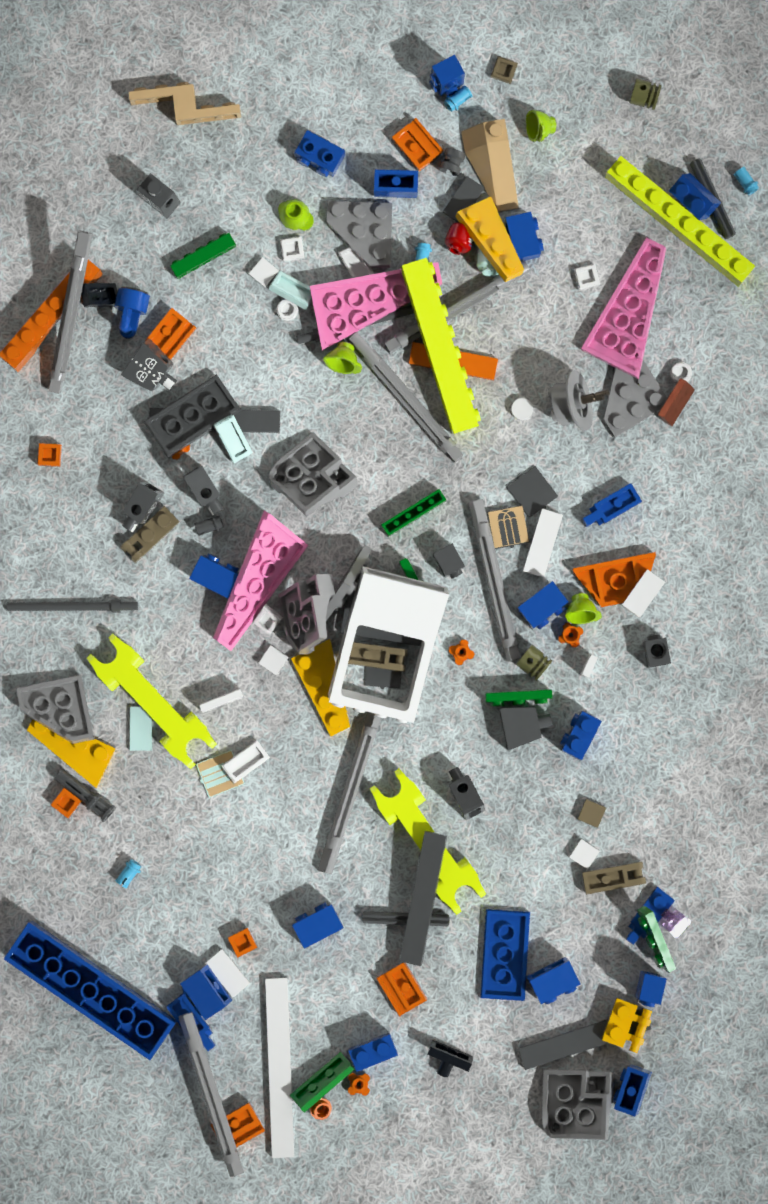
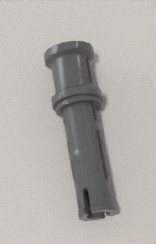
(93, 801)

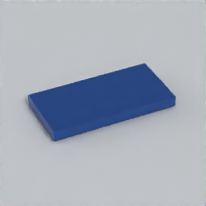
(505, 955)

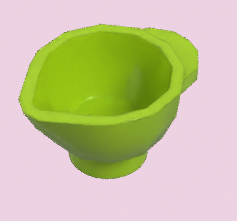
(539, 125)
(295, 215)
(343, 359)
(582, 610)

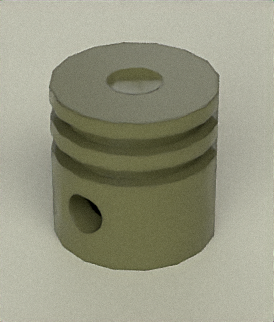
(645, 94)
(538, 665)

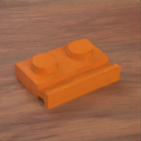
(417, 144)
(171, 333)
(402, 988)
(243, 1124)

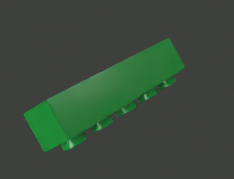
(202, 255)
(413, 512)

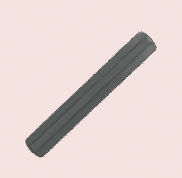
(719, 214)
(400, 918)

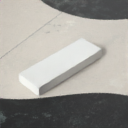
(542, 543)

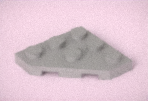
(364, 229)
(632, 400)
(347, 583)
(59, 707)

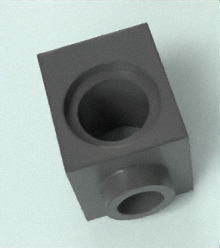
(449, 561)
(664, 658)

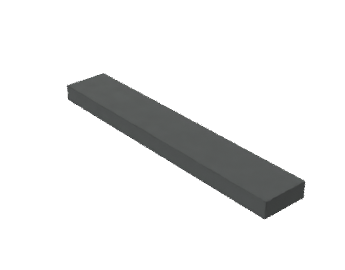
(250, 420)
(423, 898)
(568, 1043)

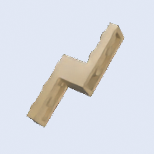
(184, 103)

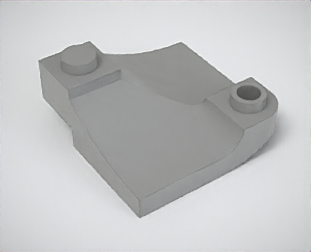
(312, 475)
(305, 611)
(578, 1103)

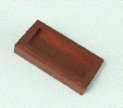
(676, 402)

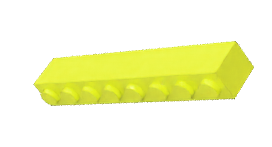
(679, 221)
(439, 345)

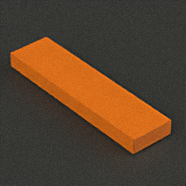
(474, 364)

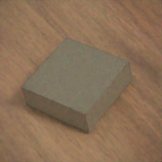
(504, 70)
(591, 813)

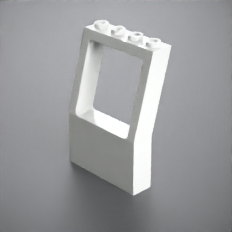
(398, 607)

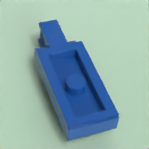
(613, 506)
(658, 903)
(183, 1005)

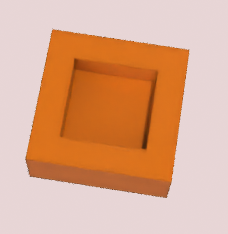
(49, 455)
(66, 803)
(242, 942)

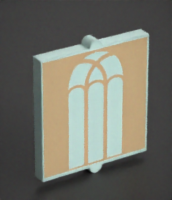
(213, 775)

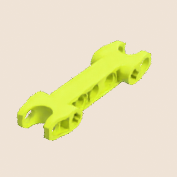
(124, 672)
(405, 808)

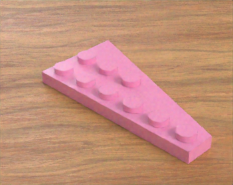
(357, 302)
(625, 322)
(265, 566)

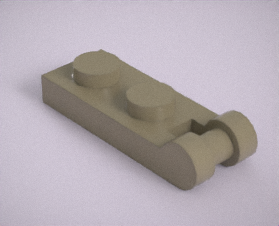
(150, 534)
(377, 656)
(612, 878)

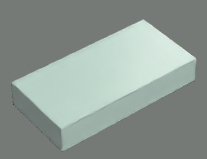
(291, 290)
(232, 438)
(140, 730)

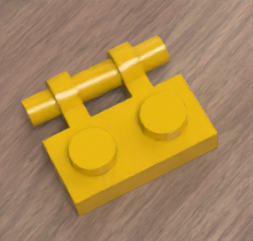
(620, 1022)

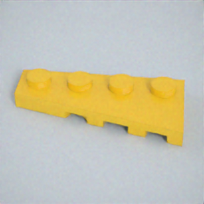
(491, 237)
(316, 673)
(86, 757)

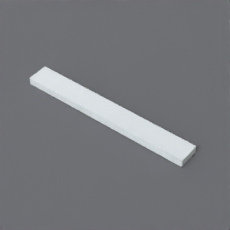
(279, 1067)

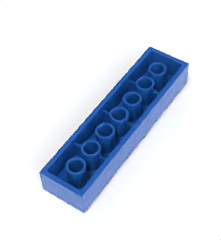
(90, 990)

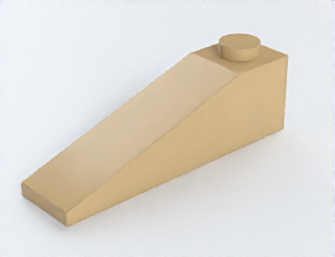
(490, 156)

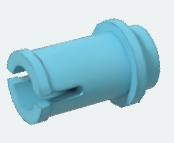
(458, 98)
(746, 181)
(422, 251)
(129, 872)

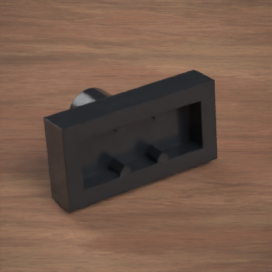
(99, 294)
(449, 1058)

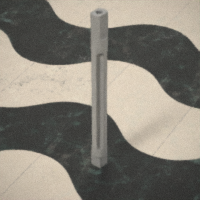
(455, 308)
(70, 310)
(406, 398)
(494, 580)
(349, 794)
(211, 1094)

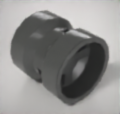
(452, 161)

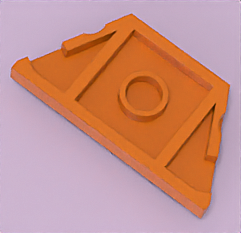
(615, 579)

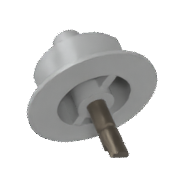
(573, 401)

